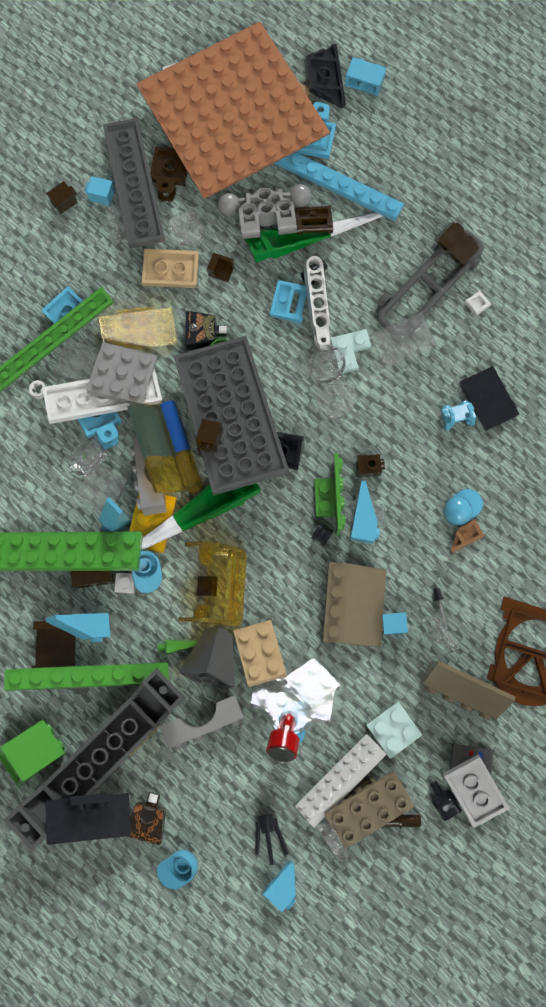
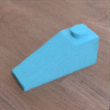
(113, 518)
(365, 521)
(83, 625)

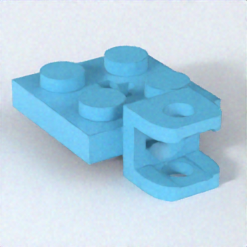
(322, 147)
(102, 427)

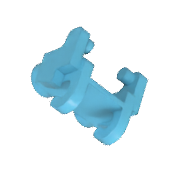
(459, 413)

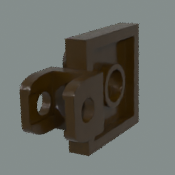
(166, 178)

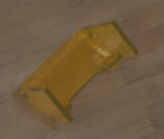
(229, 566)

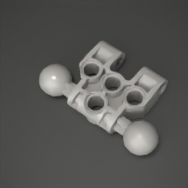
(265, 209)

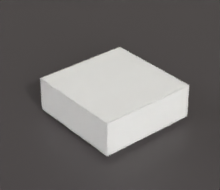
(477, 303)

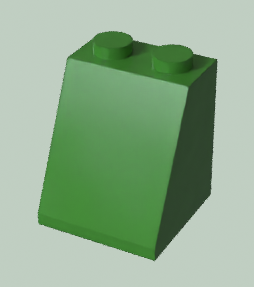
(31, 752)

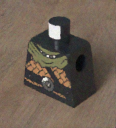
(202, 330)

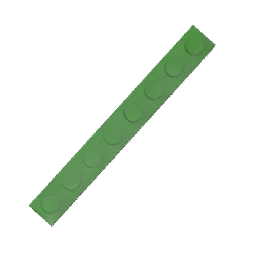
(54, 337)
(80, 676)

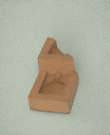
(466, 535)

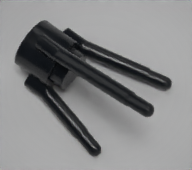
(266, 824)

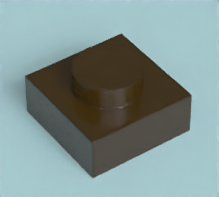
(207, 586)

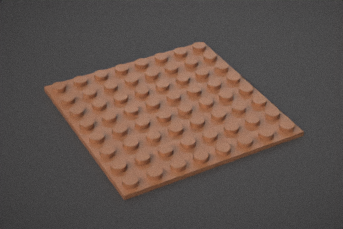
(232, 109)

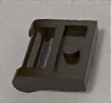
(314, 215)

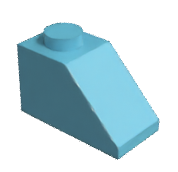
(282, 888)

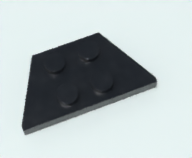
(325, 75)

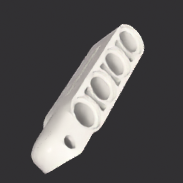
(320, 294)

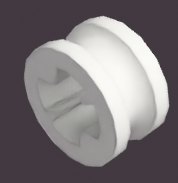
(32, 388)

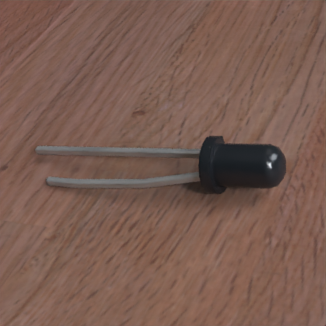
(437, 594)

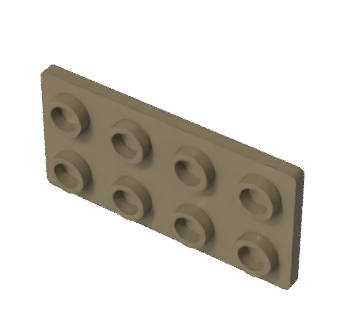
(368, 808)

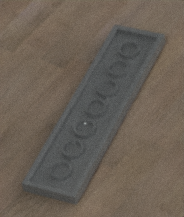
(133, 183)

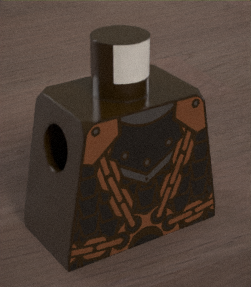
(148, 820)

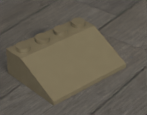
(354, 605)
(466, 690)

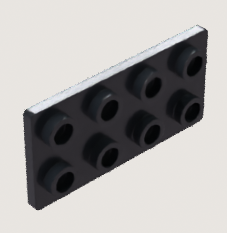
(87, 818)

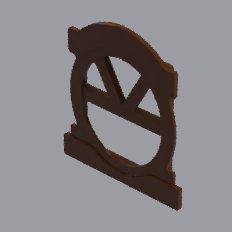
(515, 614)

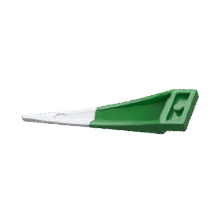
(276, 245)
(198, 510)

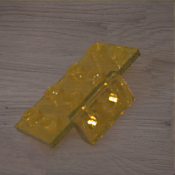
(139, 328)

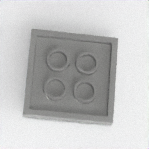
(121, 374)

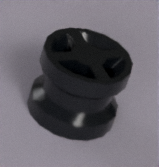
(322, 534)

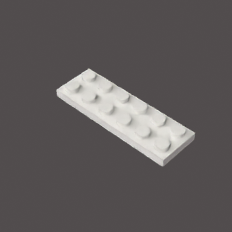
(72, 401)

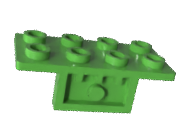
(328, 498)

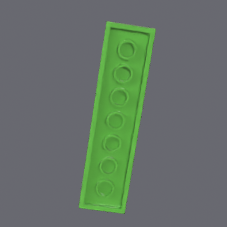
(70, 551)

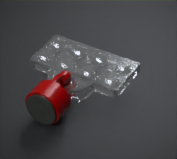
(288, 716)

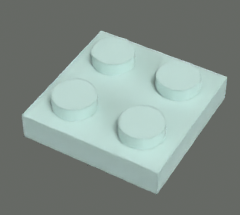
(394, 730)

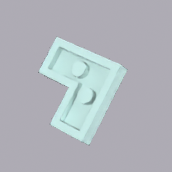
(349, 344)

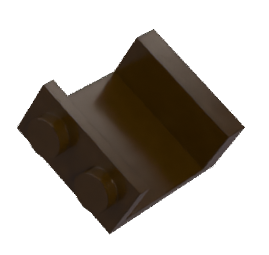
(53, 646)

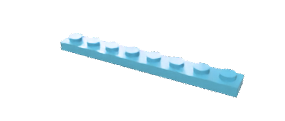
(342, 185)

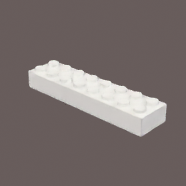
(340, 780)

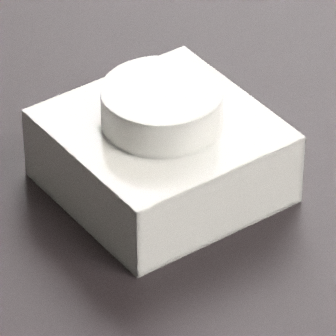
(124, 583)

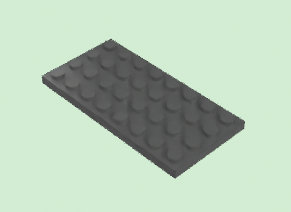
(227, 389)

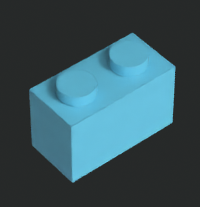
(365, 76)

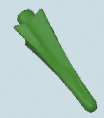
(175, 645)

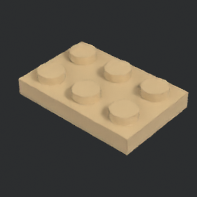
(170, 268)
(260, 653)

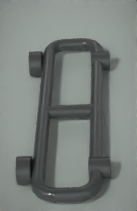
(386, 301)

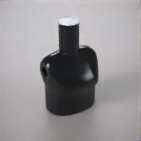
(444, 802)

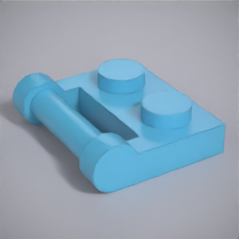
(283, 299)

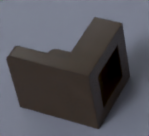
(220, 267)

